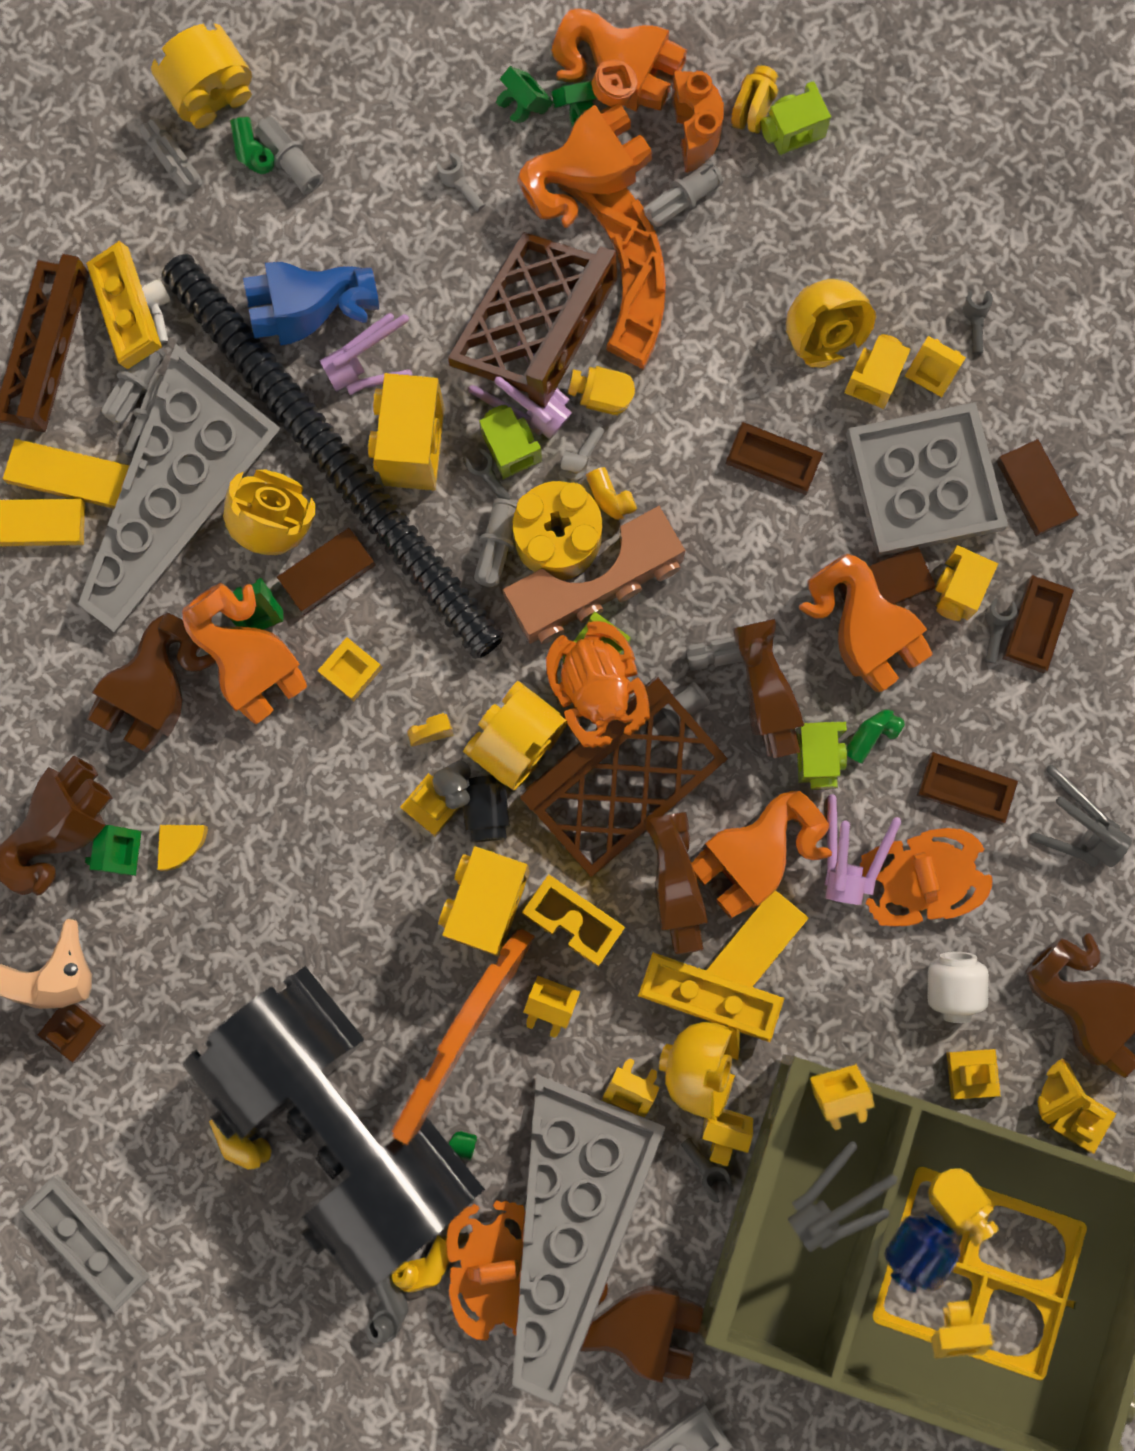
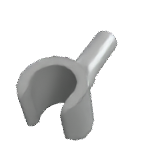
(457, 179)
(575, 465)

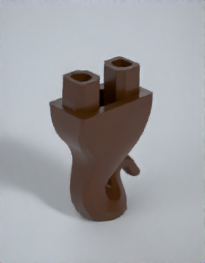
(148, 684)
(771, 700)
(59, 820)
(676, 884)
(1097, 1009)
(641, 1330)

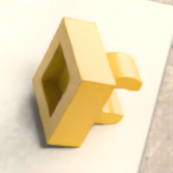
(935, 366)
(350, 669)
(428, 807)
(550, 1003)
(973, 1074)
(631, 1091)
(842, 1094)
(1085, 1125)
(727, 1133)
(960, 1336)

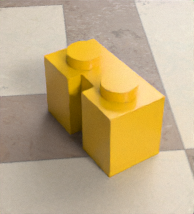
(559, 906)

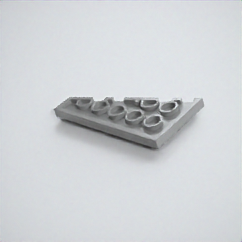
(176, 480)
(579, 1203)

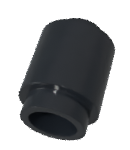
(487, 811)

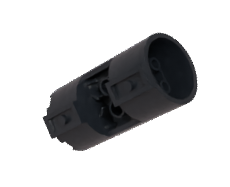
(277, 1060)

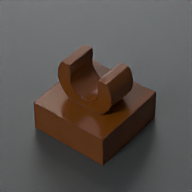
(71, 1031)

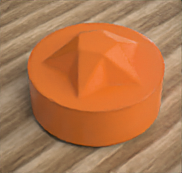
(614, 82)

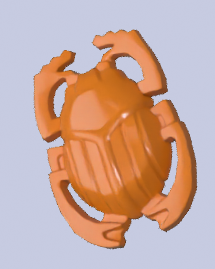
(597, 682)
(929, 878)
(488, 1270)

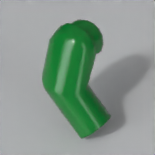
(247, 149)

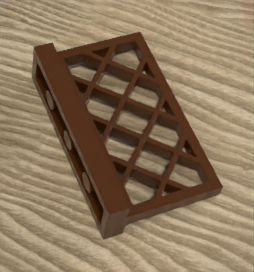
(570, 320)
(581, 760)

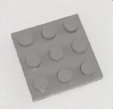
(926, 479)

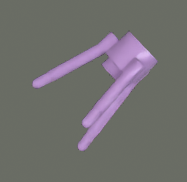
(343, 365)
(539, 419)
(846, 880)

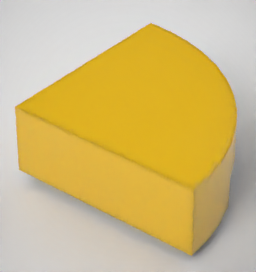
(435, 729)
(179, 844)
(1060, 1092)

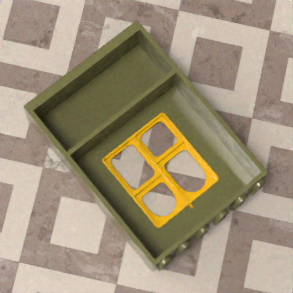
(826, 1309)

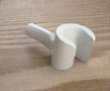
(157, 296)

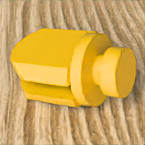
(755, 98)
(602, 389)
(962, 1204)

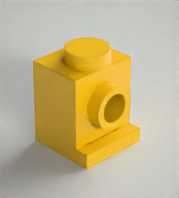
(878, 371)
(964, 584)

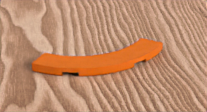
(640, 269)
(460, 1034)

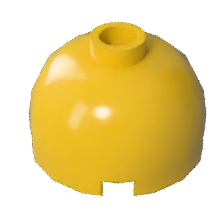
(828, 319)
(267, 512)
(700, 1067)

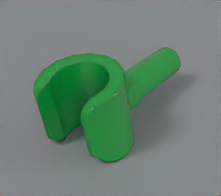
(463, 1144)

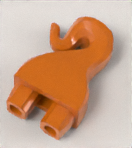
(641, 47)
(587, 161)
(869, 624)
(245, 656)
(756, 854)

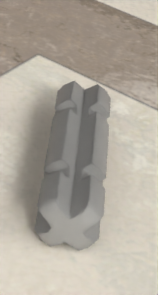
(171, 156)
(718, 652)

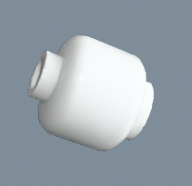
(958, 986)

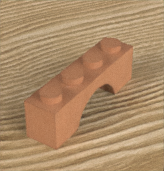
(547, 603)

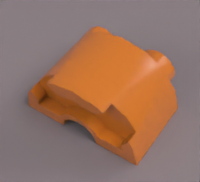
(701, 112)

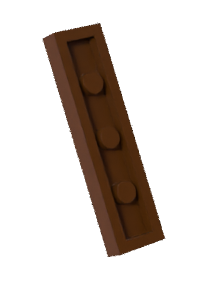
(51, 346)

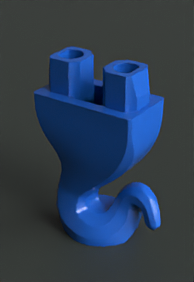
(306, 298)

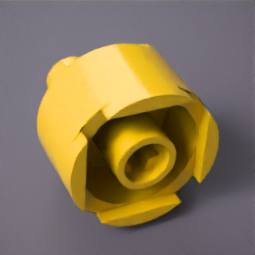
(202, 74)
(563, 506)
(515, 736)

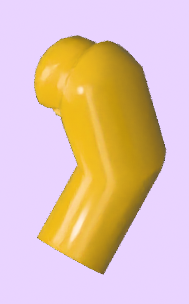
(606, 497)
(246, 1154)
(423, 1272)

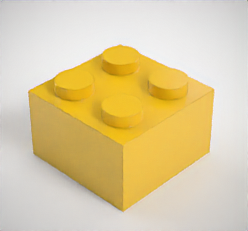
(408, 431)
(485, 900)

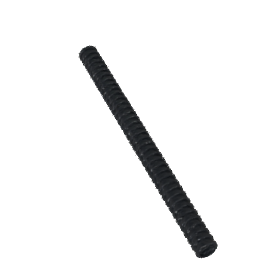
(333, 456)

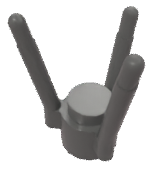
(1102, 838)
(819, 1225)

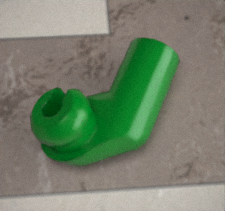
(869, 732)

